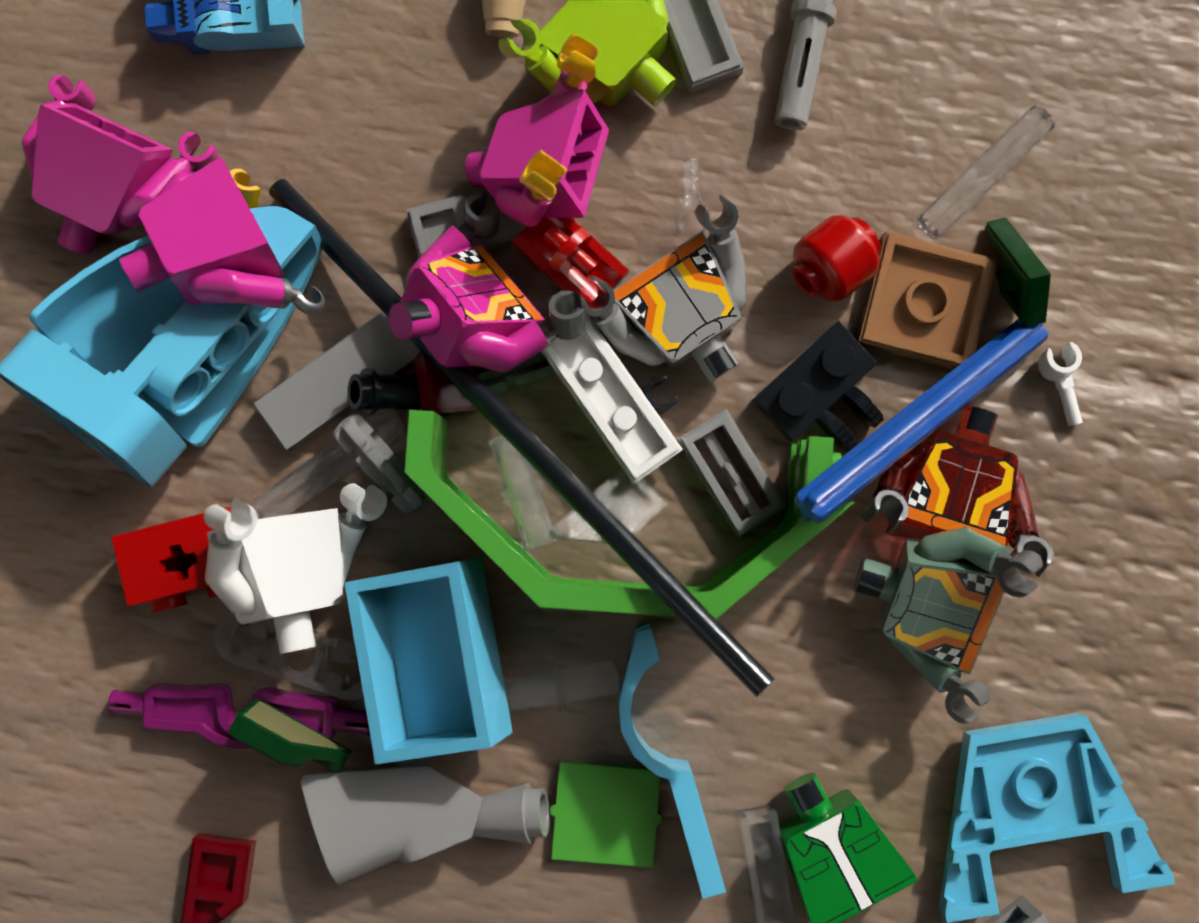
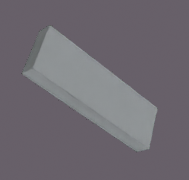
(319, 390)

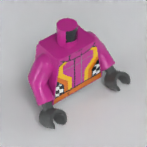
(469, 305)

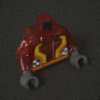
(961, 483)

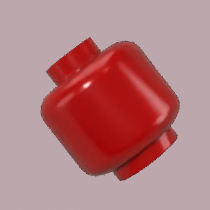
(836, 258)

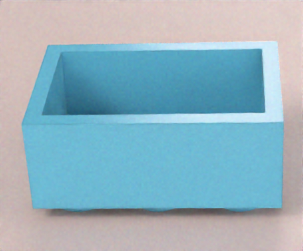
(429, 661)

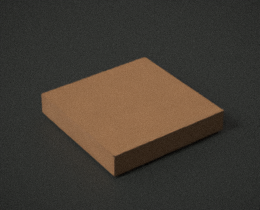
(926, 301)

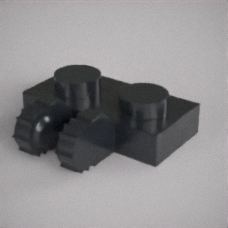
(815, 383)

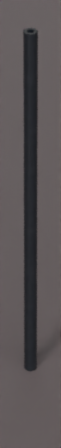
(543, 460)

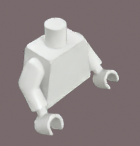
(287, 561)

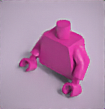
(95, 167)

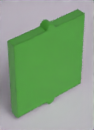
(605, 814)

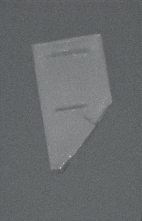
(629, 502)

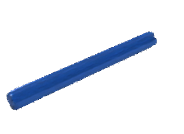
(917, 421)

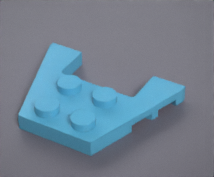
(1037, 787)

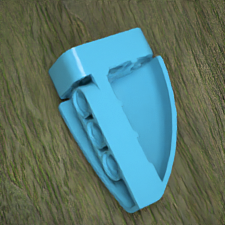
(146, 365)

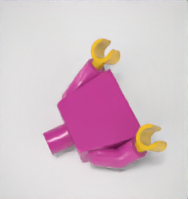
(549, 151)

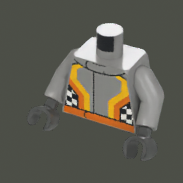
(679, 301)

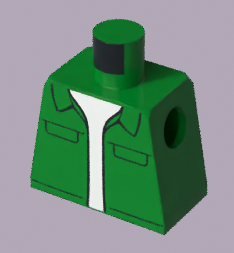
(838, 853)

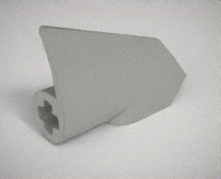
(386, 816)

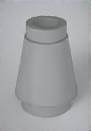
(514, 814)

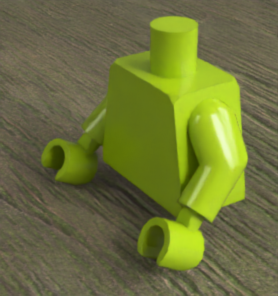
(628, 41)

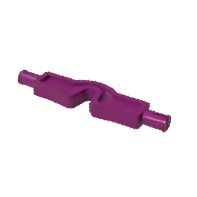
(211, 712)

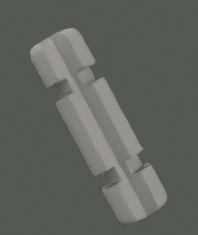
(379, 463)

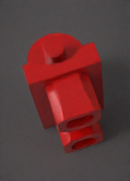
(569, 256)

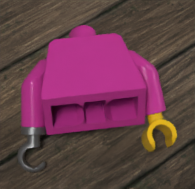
(212, 244)

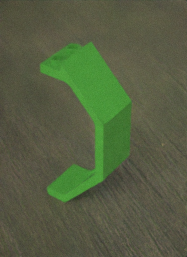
(428, 468)

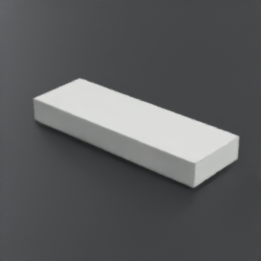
(612, 401)

